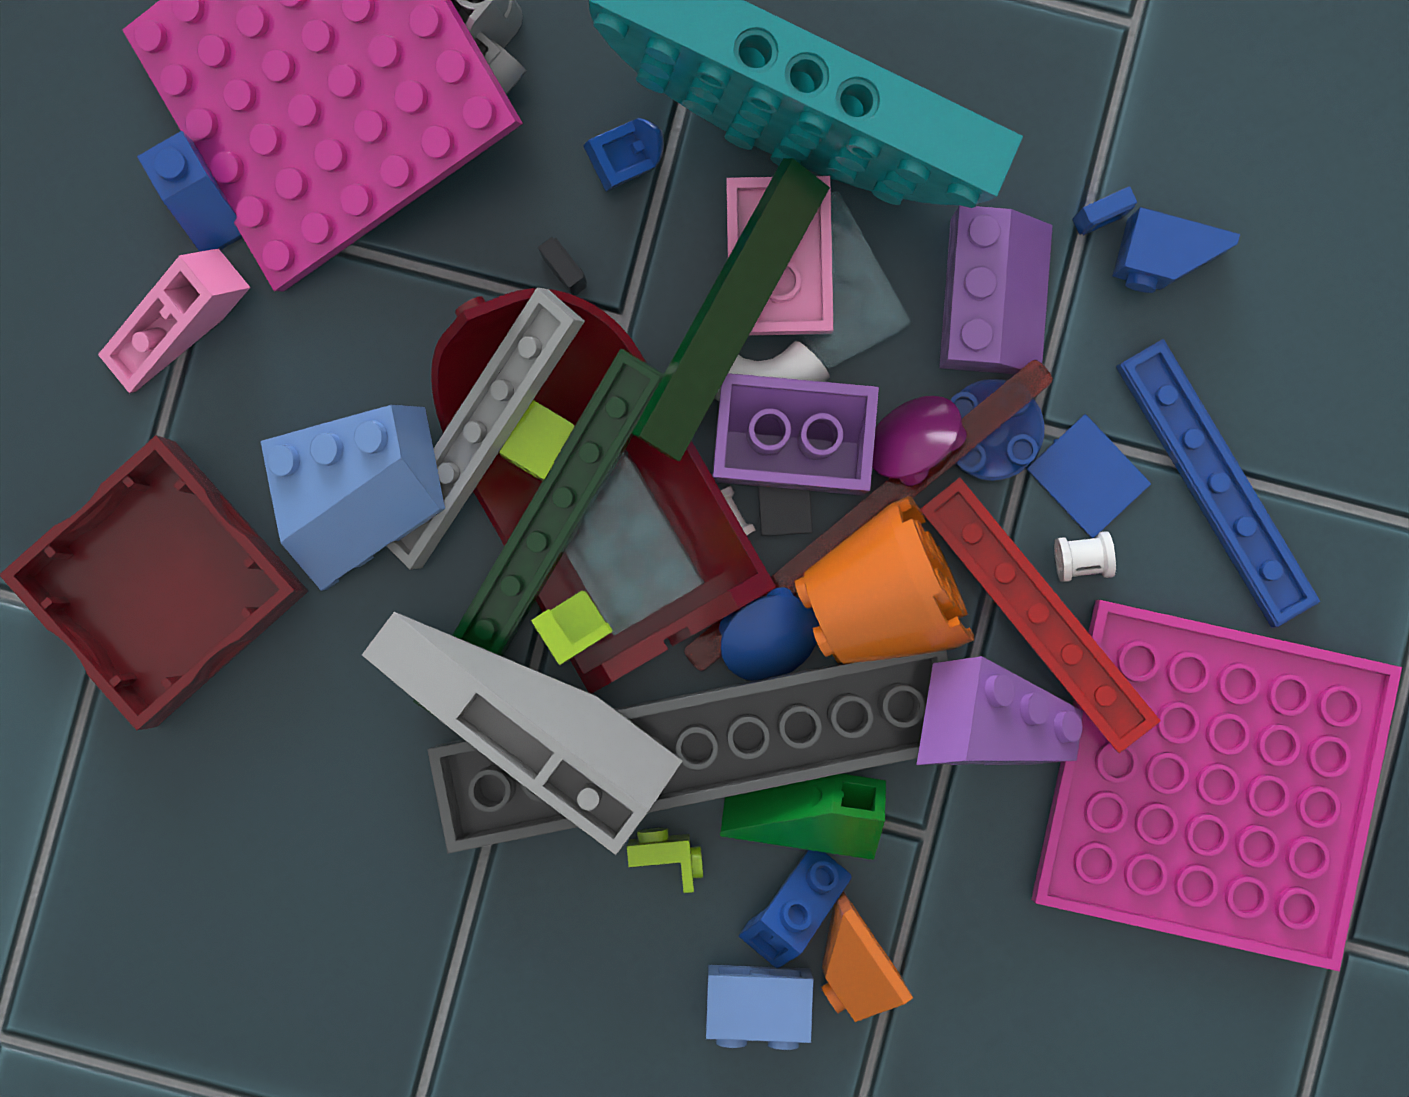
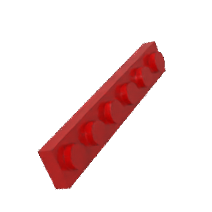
(1040, 616)

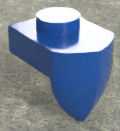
(625, 152)

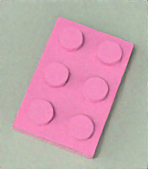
(805, 291)

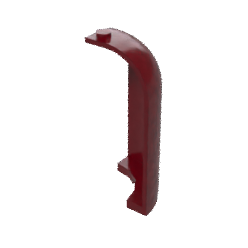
(682, 487)

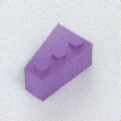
(994, 718)

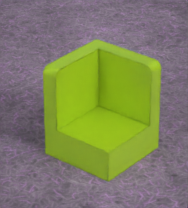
(537, 440)
(571, 627)

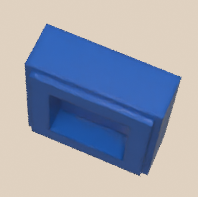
(1104, 211)

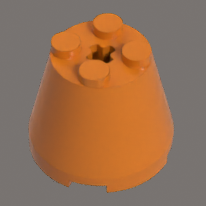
(885, 592)

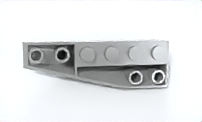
(532, 726)

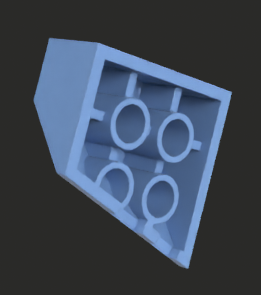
(352, 487)

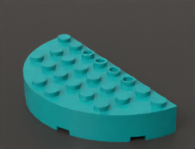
(809, 100)

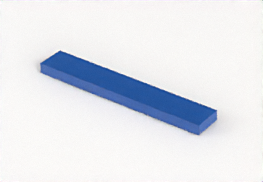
(1218, 484)

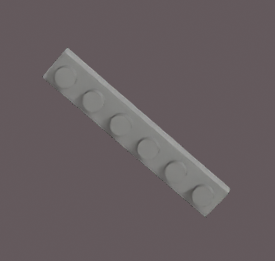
(492, 413)

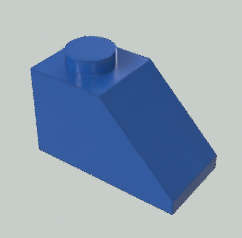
(191, 192)
(1166, 248)

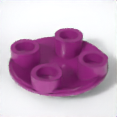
(917, 438)

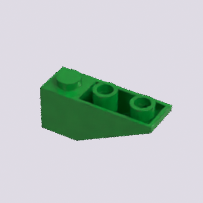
(821, 814)

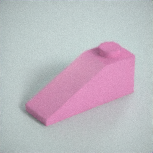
(173, 316)

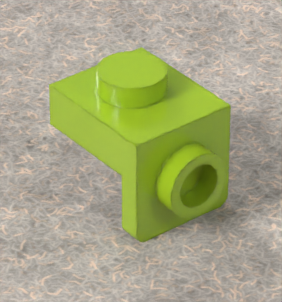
(657, 847)

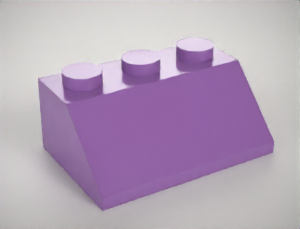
(995, 290)
(795, 434)

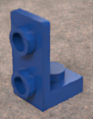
(797, 909)

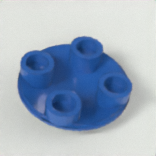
(1010, 446)
(768, 636)

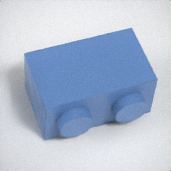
(759, 1006)

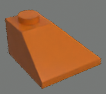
(858, 968)

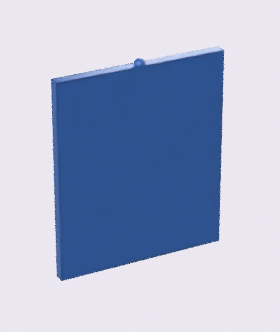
(1088, 476)

